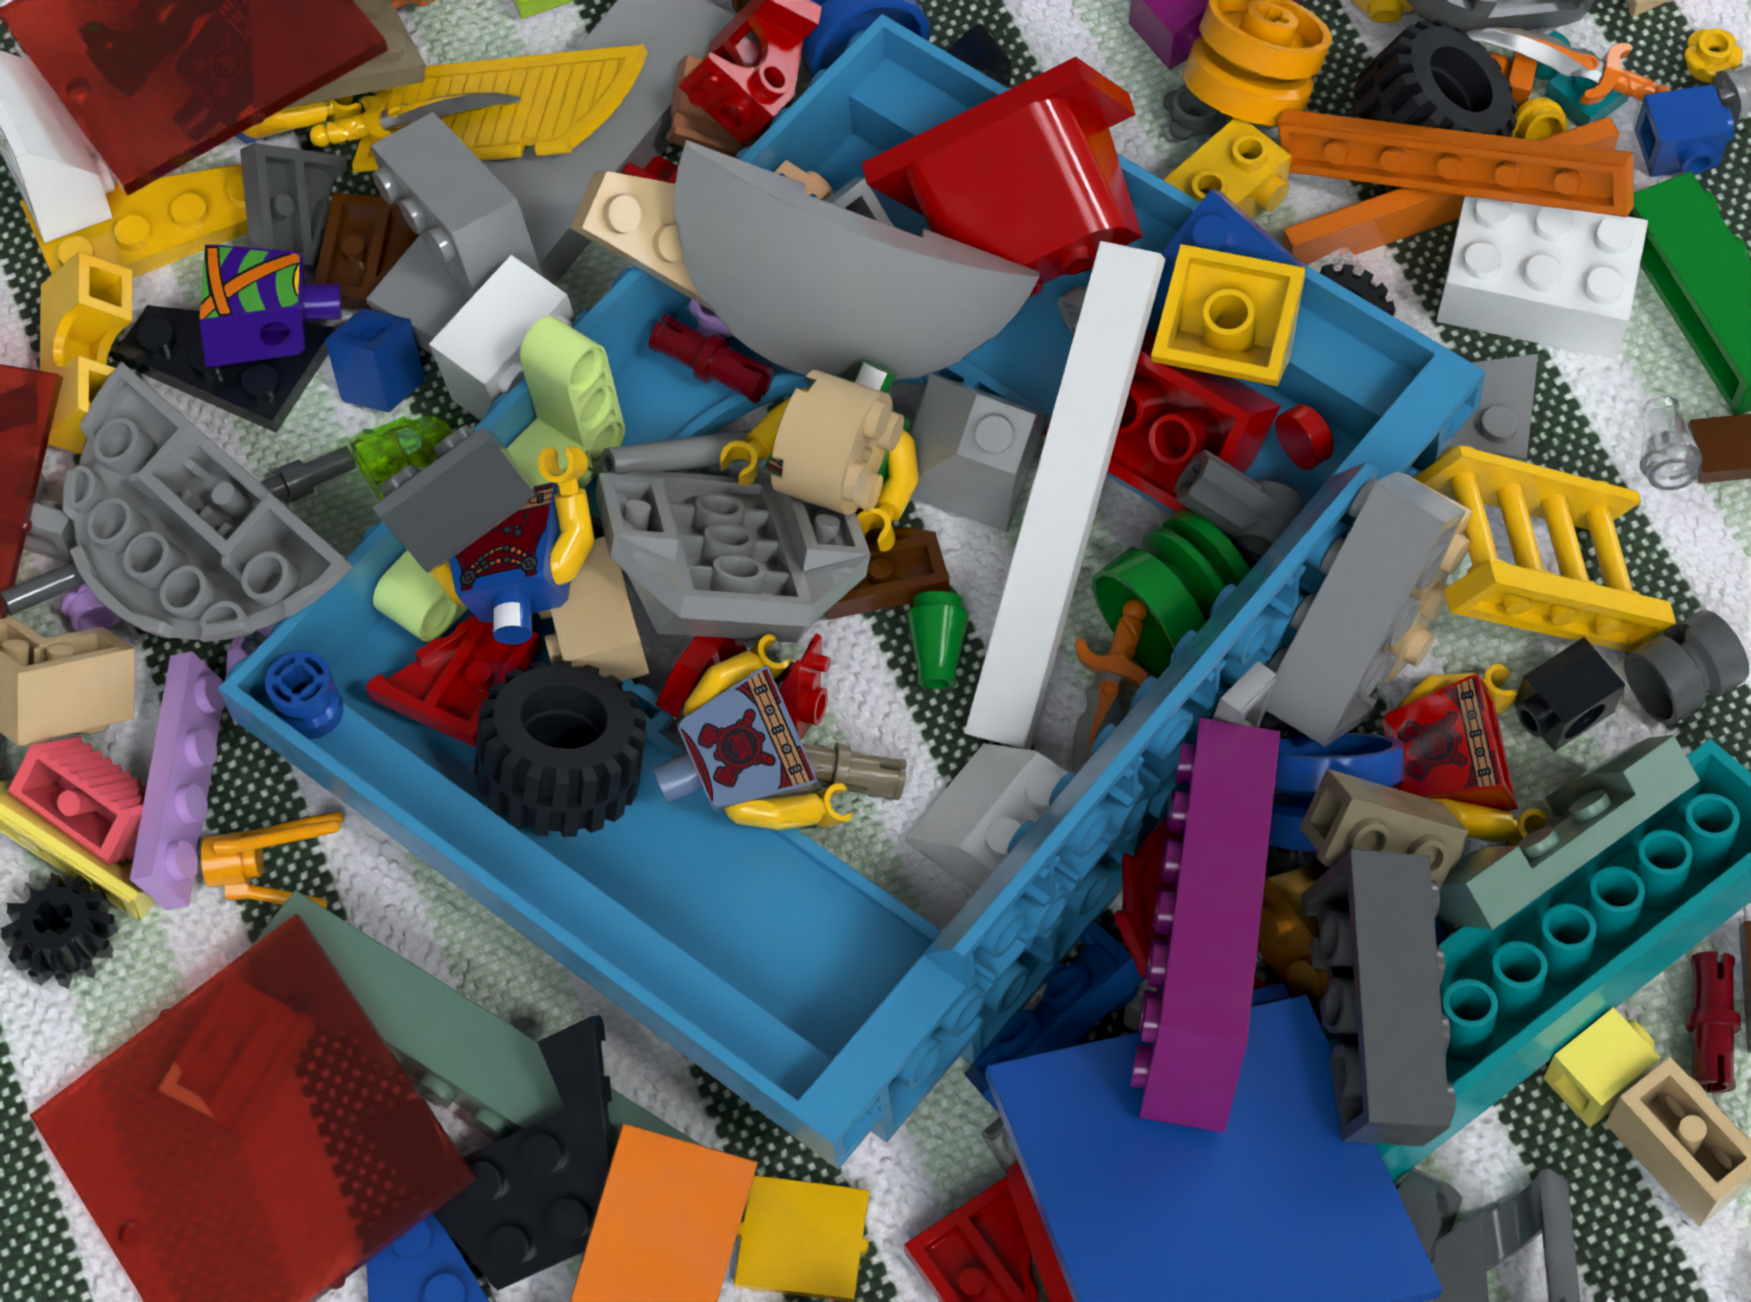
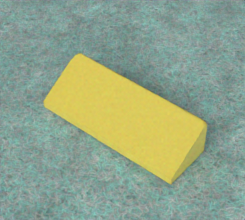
(70, 858)

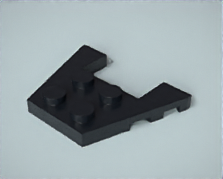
(545, 1181)

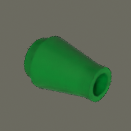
(937, 635)

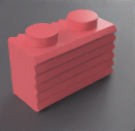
(82, 796)

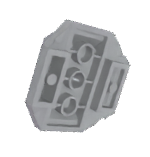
(728, 553)

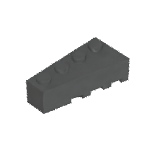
(1383, 996)

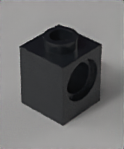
(1568, 694)

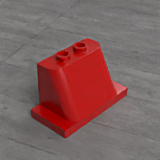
(1023, 173)

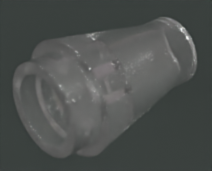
(1668, 447)

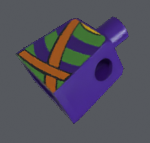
(259, 304)

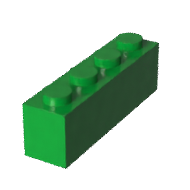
(1701, 279)

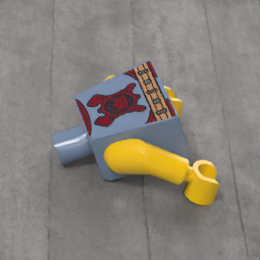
(747, 749)

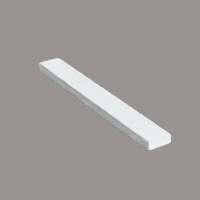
(1065, 495)

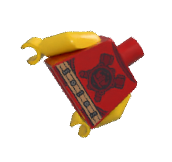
(1459, 752)

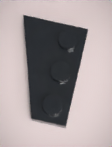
(170, 349)

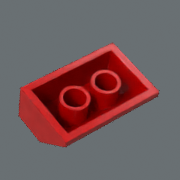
(1179, 414)

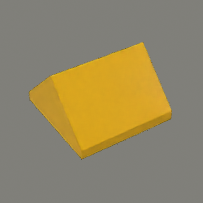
(1230, 315)

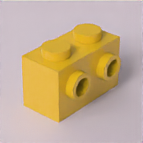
(1240, 165)

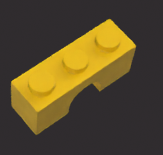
(79, 319)

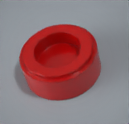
(1304, 436)

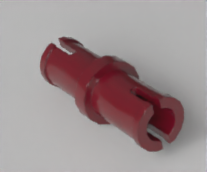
(711, 358)
(1713, 1021)

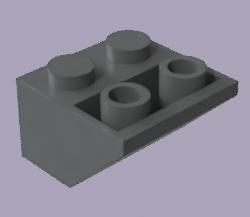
(455, 497)

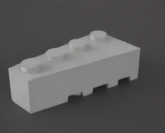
(1361, 607)

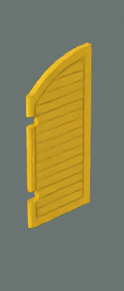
(559, 107)

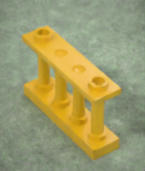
(1525, 592)

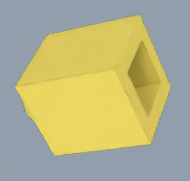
(1601, 1065)

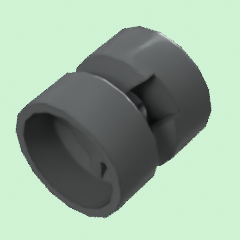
(1678, 670)

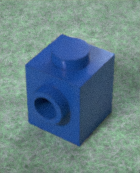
(1683, 130)

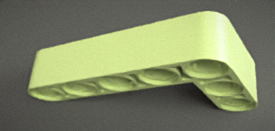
(573, 407)

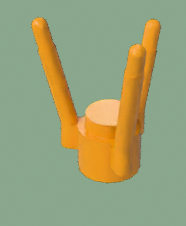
(238, 856)

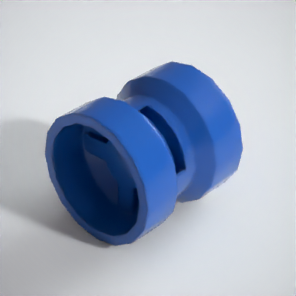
(316, 702)

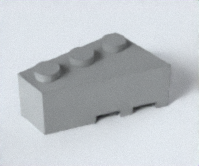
(452, 202)

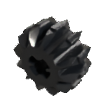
(44, 952)

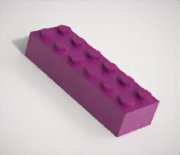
(1208, 925)

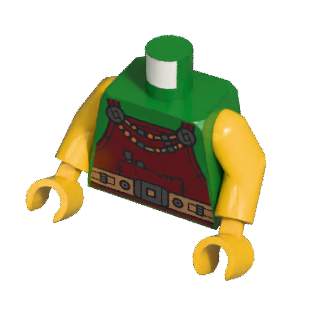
(897, 468)

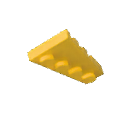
(158, 222)

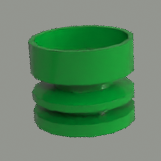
(1176, 579)

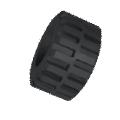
(1438, 82)
(556, 785)

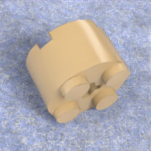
(835, 443)

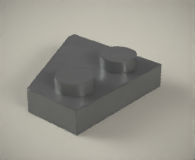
(288, 197)

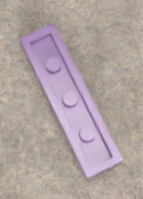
(178, 782)

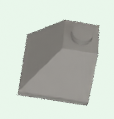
(974, 451)

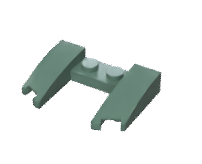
(1603, 807)

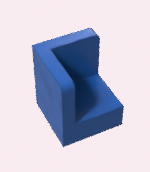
(375, 360)

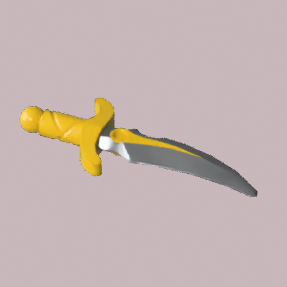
(377, 121)

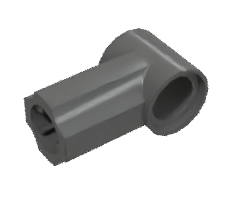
(1238, 505)

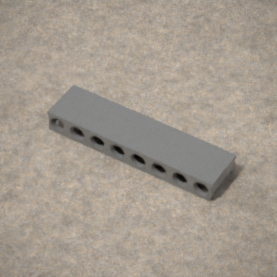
(554, 185)

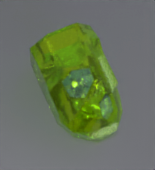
(395, 446)

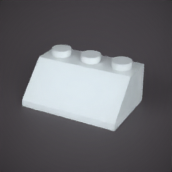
(48, 154)

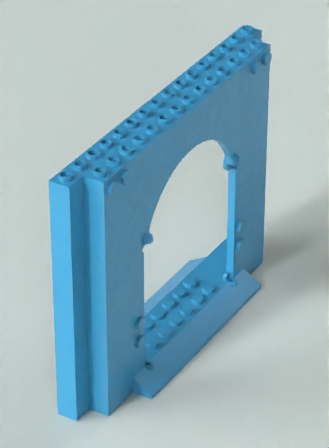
(757, 940)

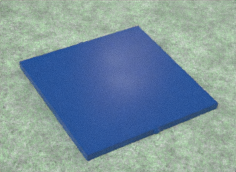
(1202, 1212)

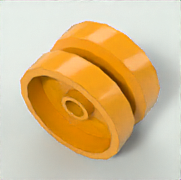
(1256, 58)

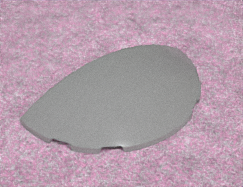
(829, 284)
(180, 529)

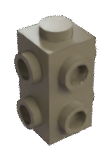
(1380, 818)

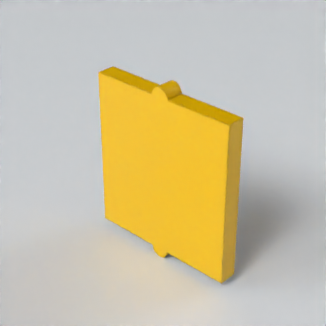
(802, 1239)

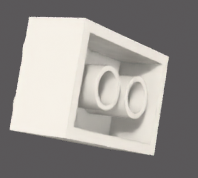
(1543, 274)

